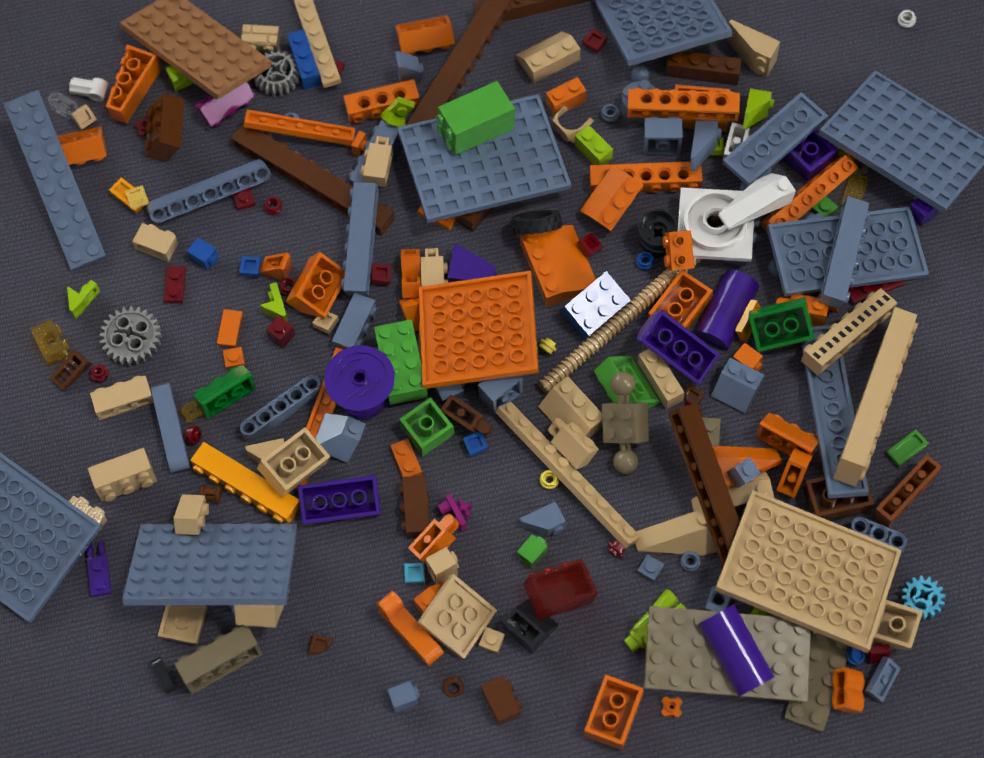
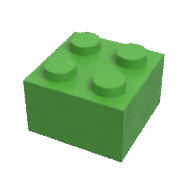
(426, 426)

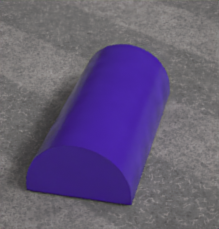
(726, 308)
(677, 346)
(339, 499)
(736, 650)

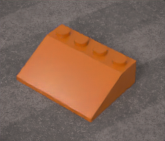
(557, 264)

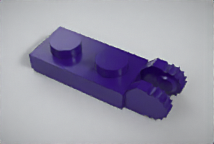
(98, 571)

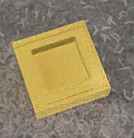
(137, 197)

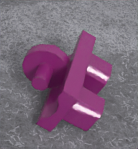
(450, 505)

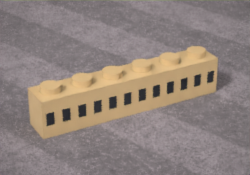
(848, 331)

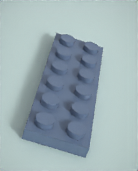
(775, 139)

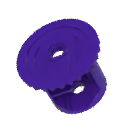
(360, 380)

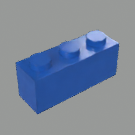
(304, 59)

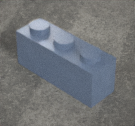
(355, 322)

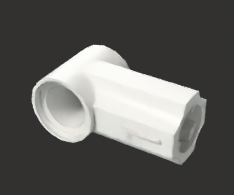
(93, 89)

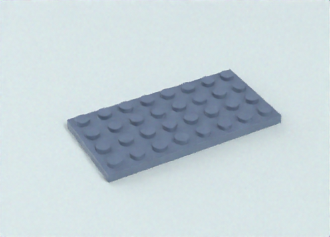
(887, 254)

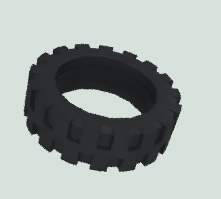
(536, 222)

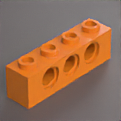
(373, 97)

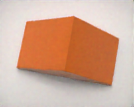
(276, 266)
(411, 310)

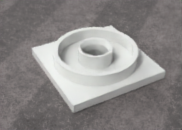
(712, 242)

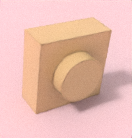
(83, 116)
(326, 324)
(491, 640)

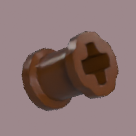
(208, 490)

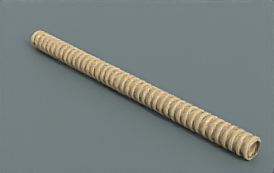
(610, 329)

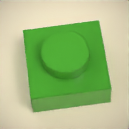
(825, 206)

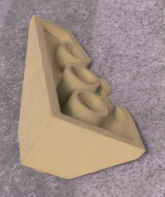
(678, 536)

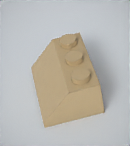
(549, 56)
(572, 405)

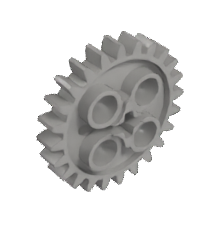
(125, 350)

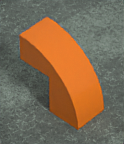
(411, 272)

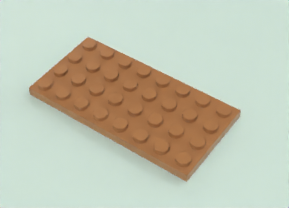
(196, 45)

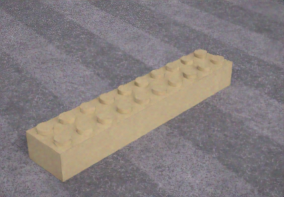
(876, 398)

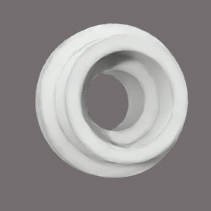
(907, 14)

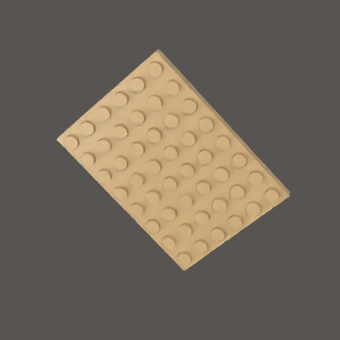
(809, 571)

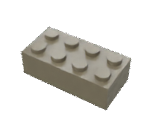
(218, 658)

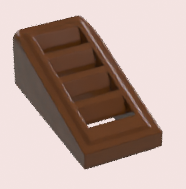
(80, 369)

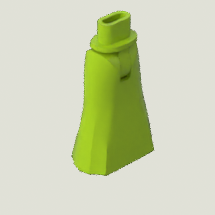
(638, 634)

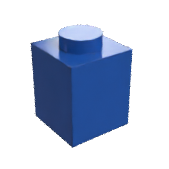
(202, 253)

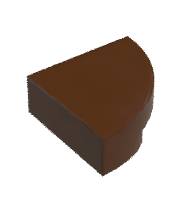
(693, 395)
(319, 644)

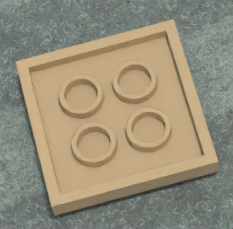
(457, 616)

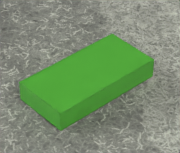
(907, 448)

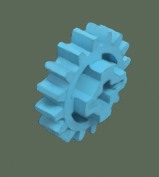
(929, 591)

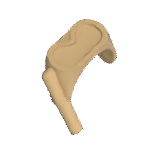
(567, 135)

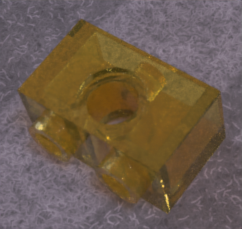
(52, 352)

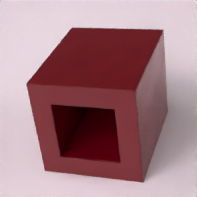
(280, 332)

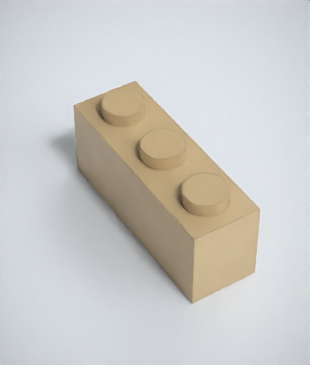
(661, 378)
(122, 397)

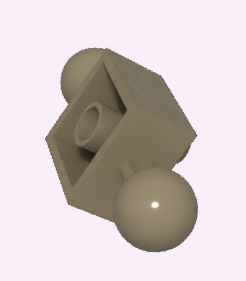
(624, 422)

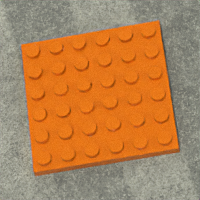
(478, 330)

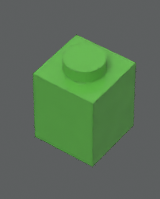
(532, 551)

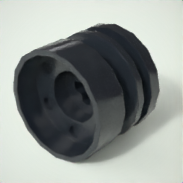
(655, 223)

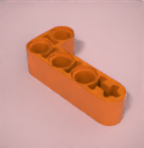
(409, 630)

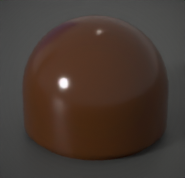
(453, 679)

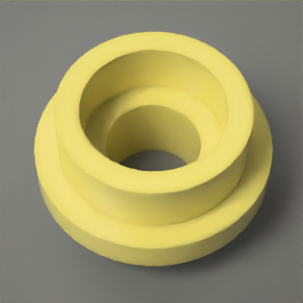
(547, 345)
(549, 474)

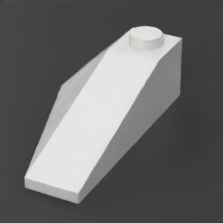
(758, 199)

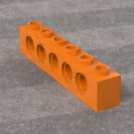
(690, 110)
(654, 172)
(813, 191)

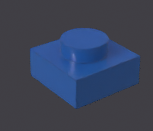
(250, 266)
(475, 444)

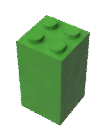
(475, 118)

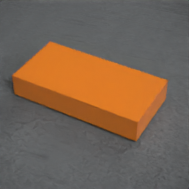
(229, 328)

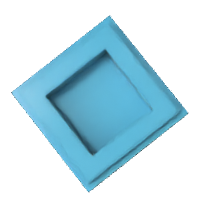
(414, 573)

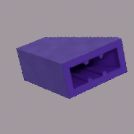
(468, 266)

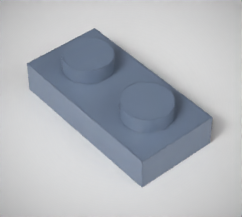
(882, 679)

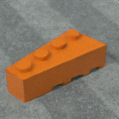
(132, 82)

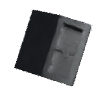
(526, 627)

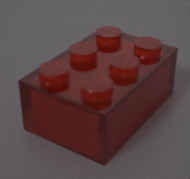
(560, 588)

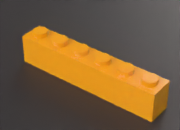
(244, 483)

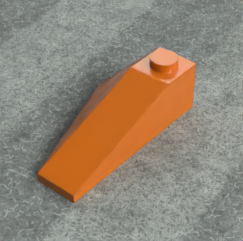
(730, 456)

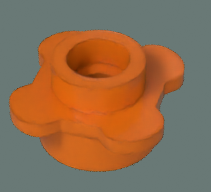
(667, 711)

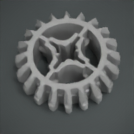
(276, 78)

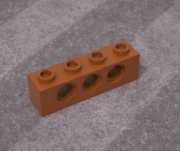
(907, 491)

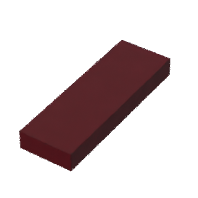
(860, 293)

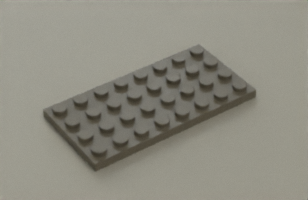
(685, 662)

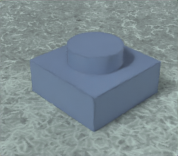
(650, 568)

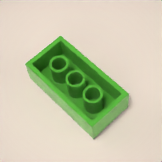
(401, 348)

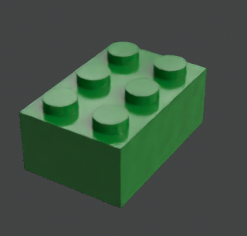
(781, 324)

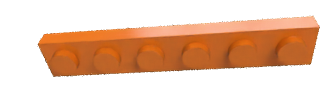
(299, 127)

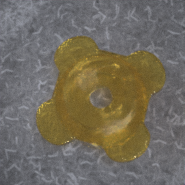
(185, 410)

